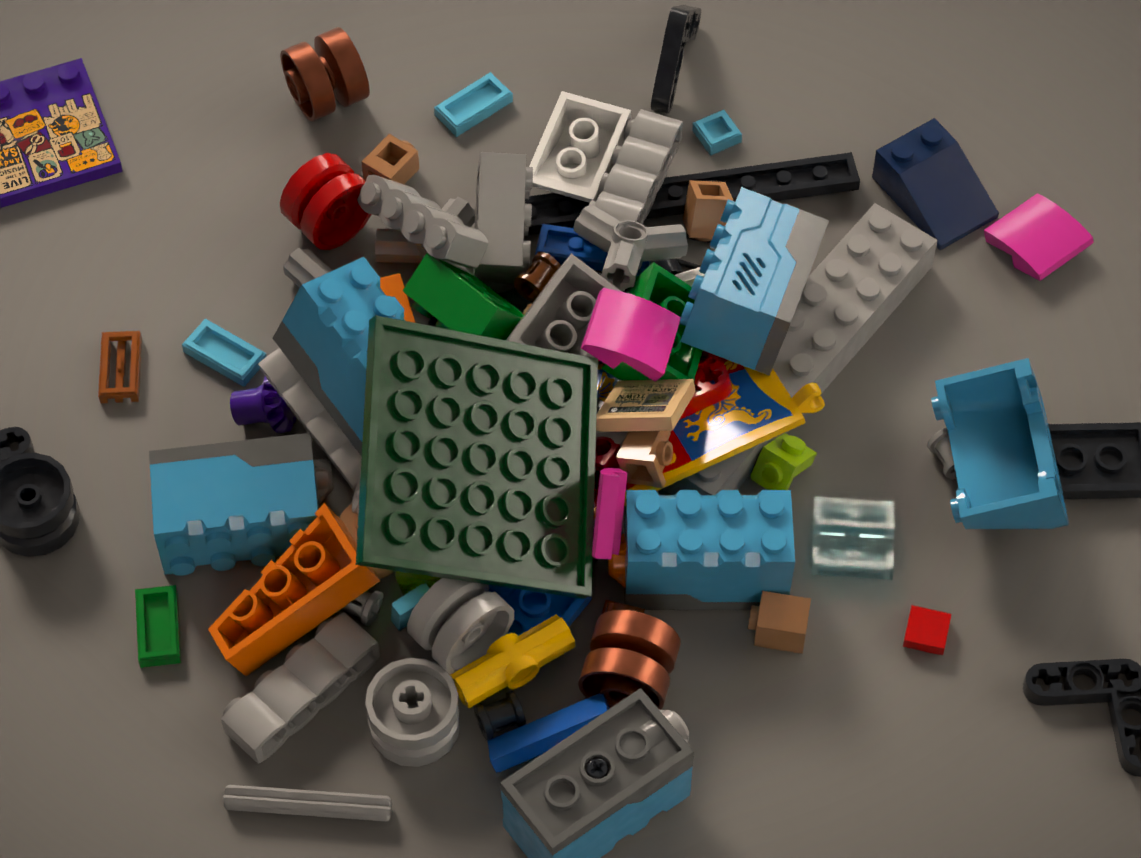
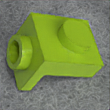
(781, 462)

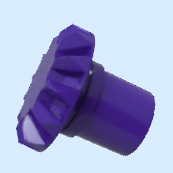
(260, 406)

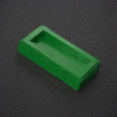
(158, 626)

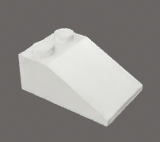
(578, 146)

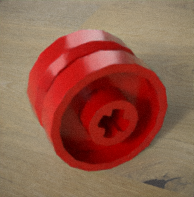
(324, 201)

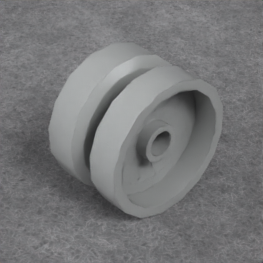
(459, 622)
(413, 712)

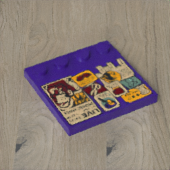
(52, 133)

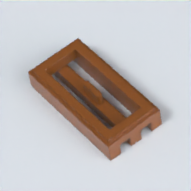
(120, 392)

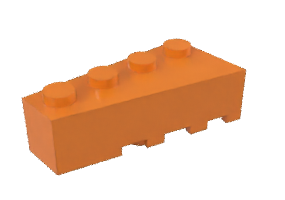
(293, 594)

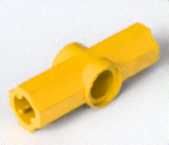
(513, 660)

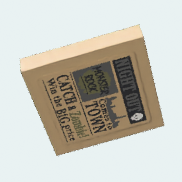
(645, 405)

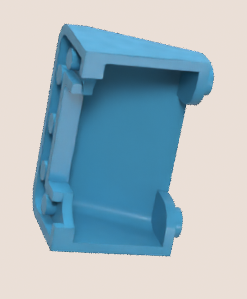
(1001, 449)

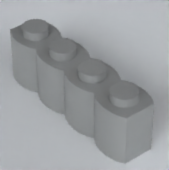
(639, 166)
(422, 221)
(312, 415)
(301, 687)

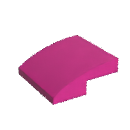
(1039, 236)
(631, 332)
(609, 513)

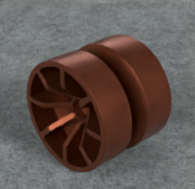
(325, 74)
(629, 654)

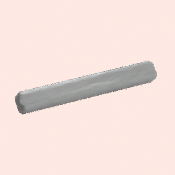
(307, 802)

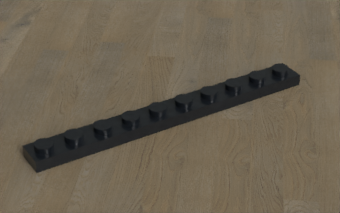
(775, 180)

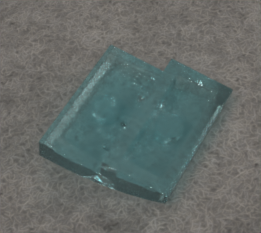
(853, 538)

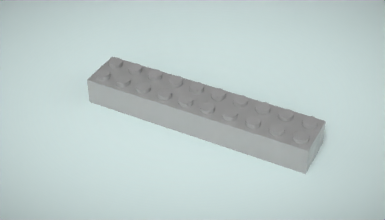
(834, 318)

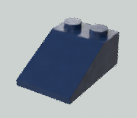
(934, 183)

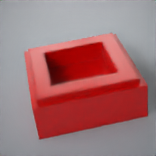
(927, 630)

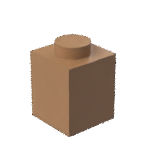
(704, 208)
(780, 621)

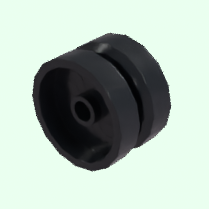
(36, 505)

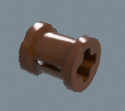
(537, 276)

